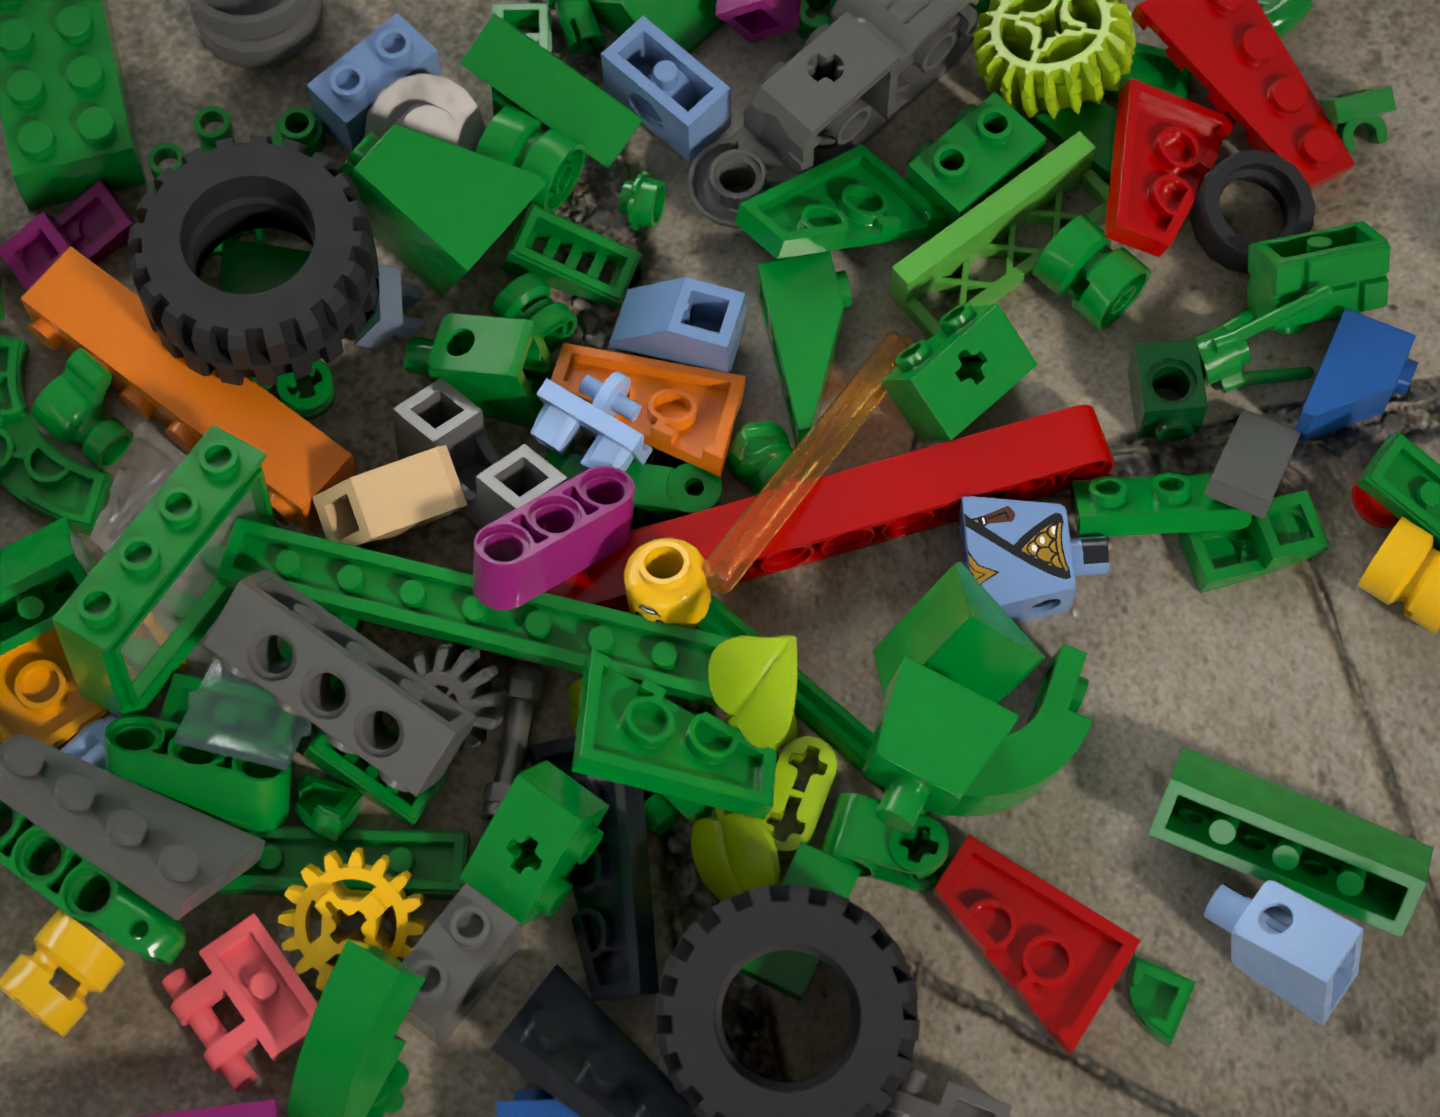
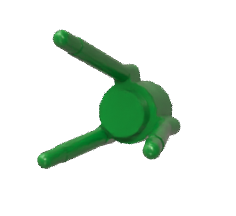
(1225, 347)

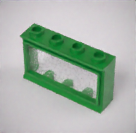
(159, 581)

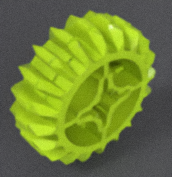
(1053, 51)

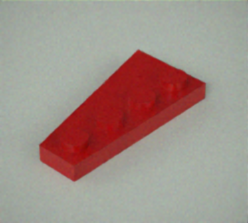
(1251, 78)

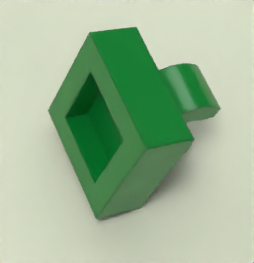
(1359, 107)
(664, 812)

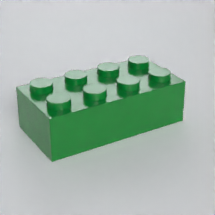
(64, 101)

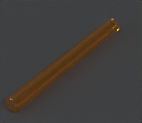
(802, 468)

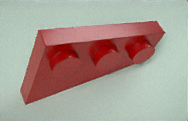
(1158, 164)
(1037, 938)

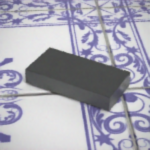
(1252, 464)

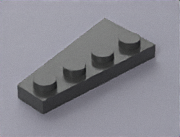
(126, 830)

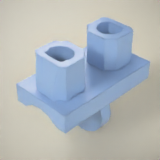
(566, 413)

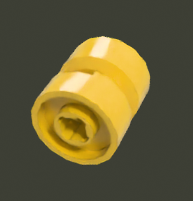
(1407, 572)
(75, 953)

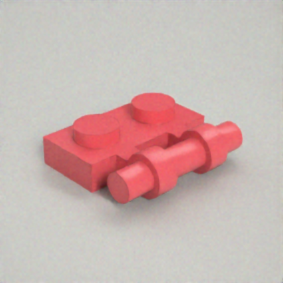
(262, 988)

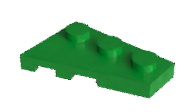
(838, 207)
(652, 744)

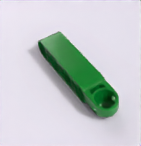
(73, 885)

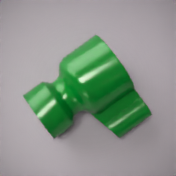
(75, 411)

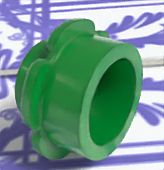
(643, 201)

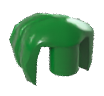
(758, 453)

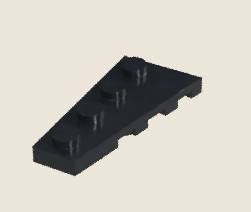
(611, 887)
(584, 1056)

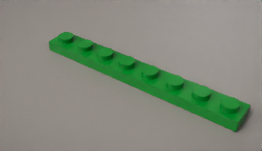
(443, 607)

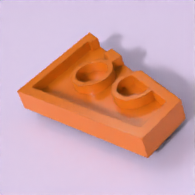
(683, 409)

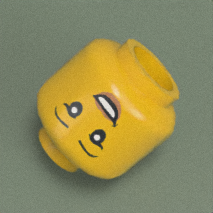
(667, 583)

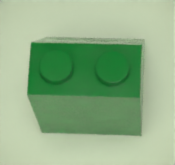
(436, 200)

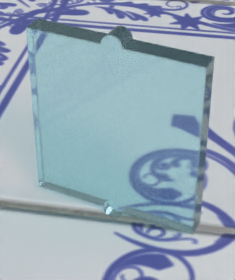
(240, 721)

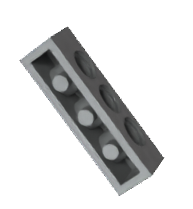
(374, 682)

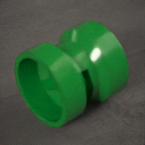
(530, 299)

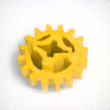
(335, 899)

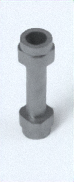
(523, 697)

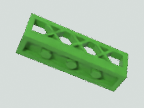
(991, 222)

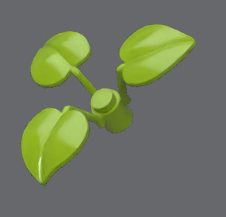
(757, 686)

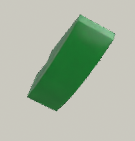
(353, 1034)

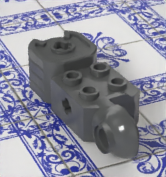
(832, 95)

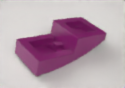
(91, 224)

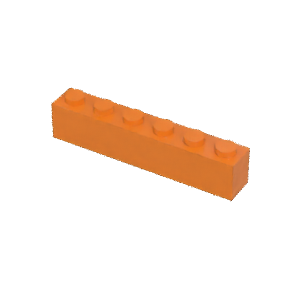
(89, 309)

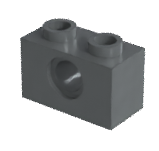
(460, 961)

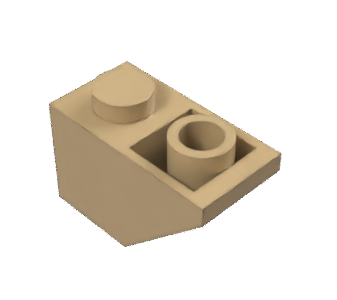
(391, 500)

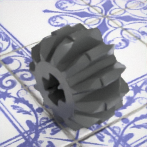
(467, 682)

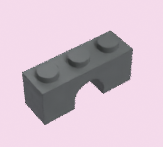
(489, 483)

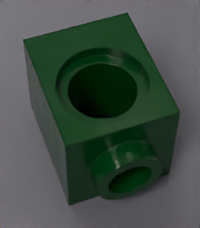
(1171, 366)

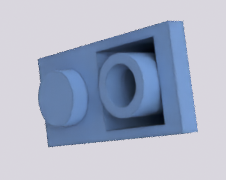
(682, 323)

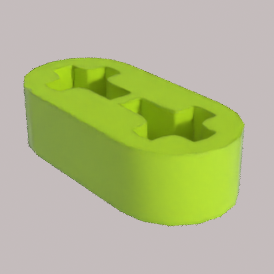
(811, 802)

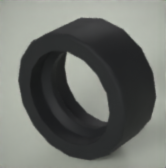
(1271, 173)

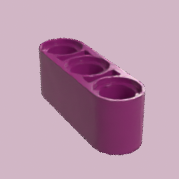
(553, 537)

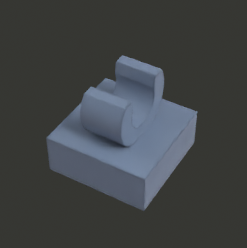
(388, 314)

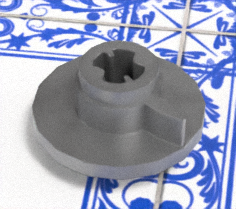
(428, 106)

